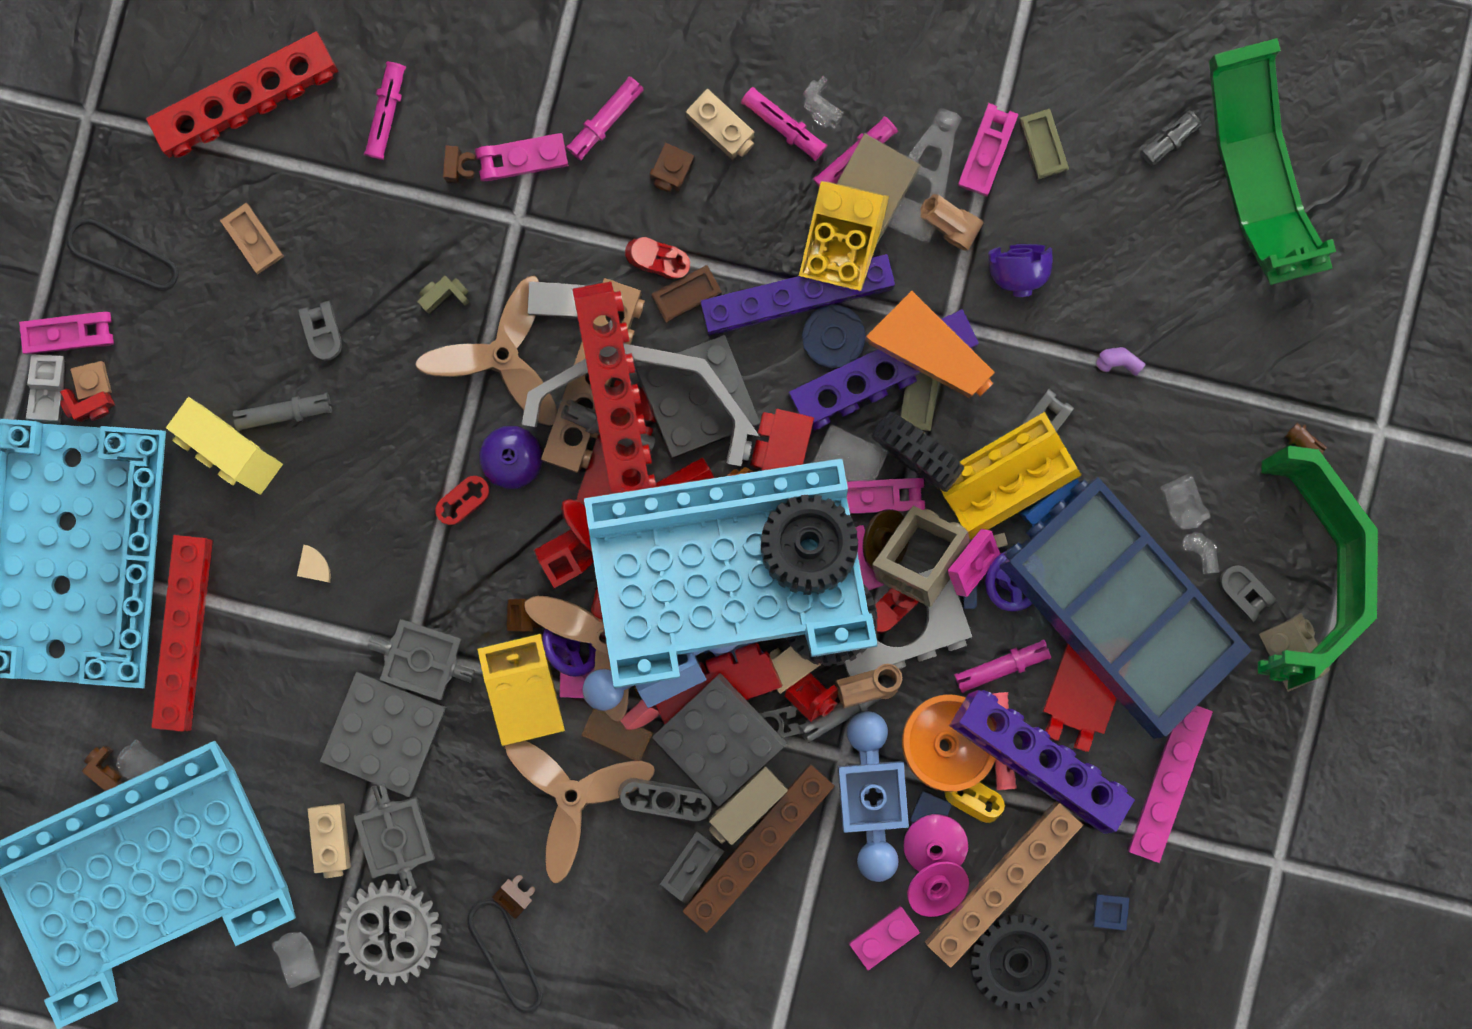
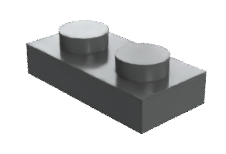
(691, 867)

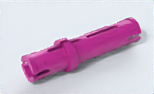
(393, 73)
(604, 119)
(881, 131)
(794, 132)
(1002, 666)

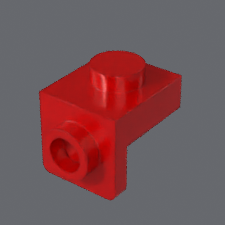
(92, 407)
(812, 697)

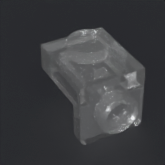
(823, 111)
(1185, 502)
(136, 760)
(296, 958)

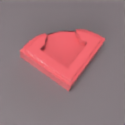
(639, 716)

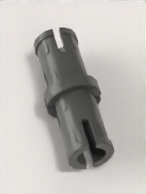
(1170, 138)

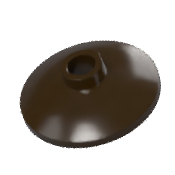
(879, 533)

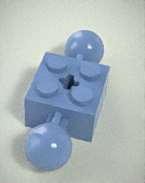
(601, 694)
(877, 858)

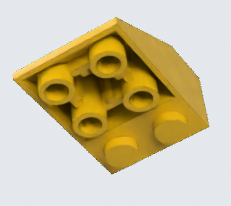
(843, 235)
(521, 689)

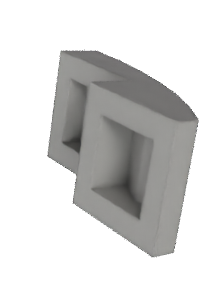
(552, 299)
(45, 384)

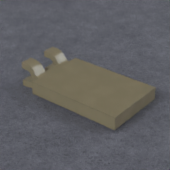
(880, 171)

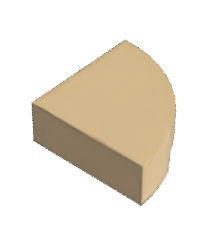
(313, 565)

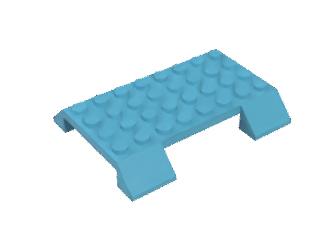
(688, 572)
(139, 874)

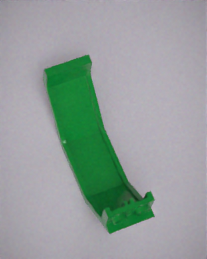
(1260, 166)
(1356, 561)

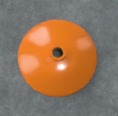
(942, 770)

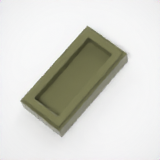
(1043, 144)
(920, 402)

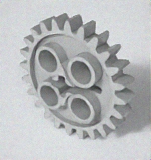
(417, 931)

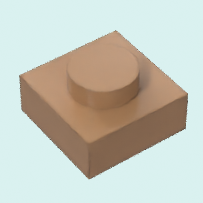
(90, 380)

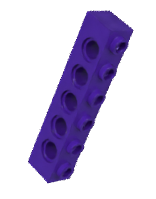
(789, 298)
(806, 396)
(972, 724)

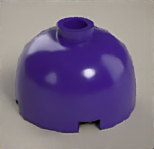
(1021, 268)
(523, 466)

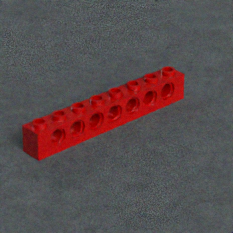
(590, 303)

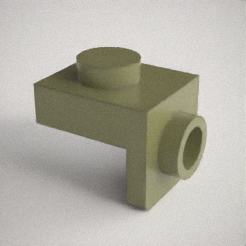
(435, 294)

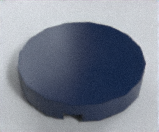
(833, 336)

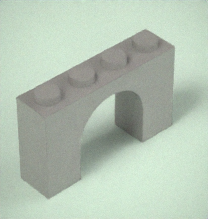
(944, 627)

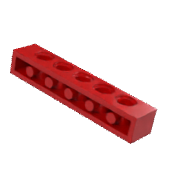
(252, 78)
(182, 633)

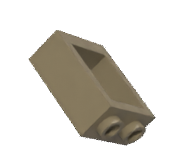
(907, 581)
(746, 806)

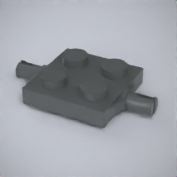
(420, 659)
(394, 837)

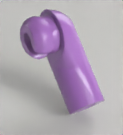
(1119, 357)

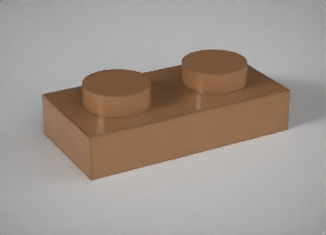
(252, 238)

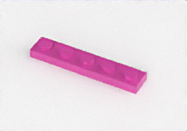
(1169, 785)

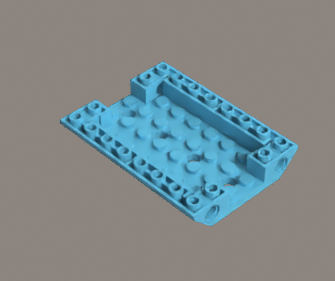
(103, 556)

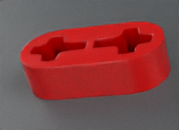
(457, 494)

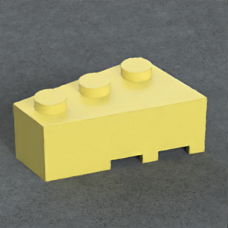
(222, 446)

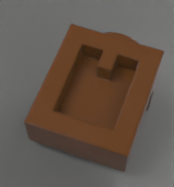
(671, 168)
(104, 777)

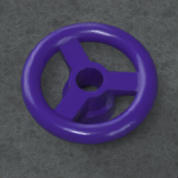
(996, 574)
(564, 651)

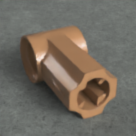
(957, 224)
(865, 686)

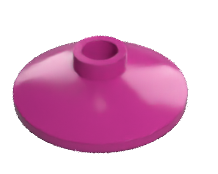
(932, 831)
(938, 889)

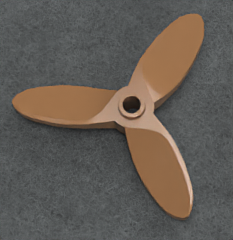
(476, 358)
(579, 625)
(595, 788)

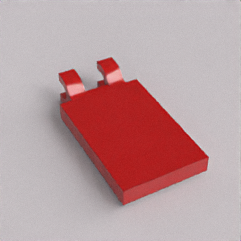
(1078, 701)

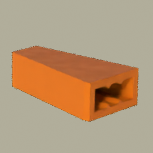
(928, 345)

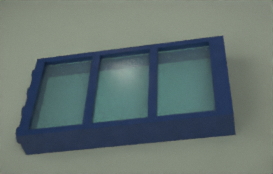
(1124, 607)

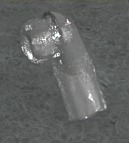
(1205, 548)

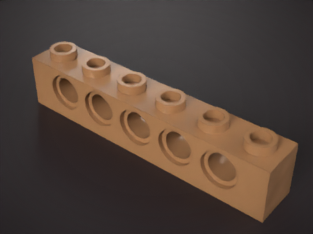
(579, 456)
(1003, 883)

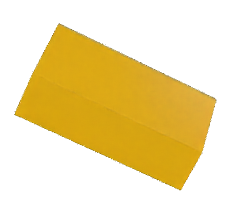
(1010, 475)

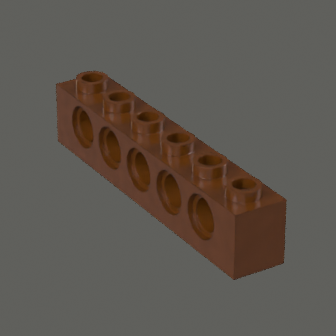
(758, 848)

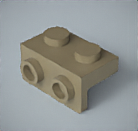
(1291, 635)

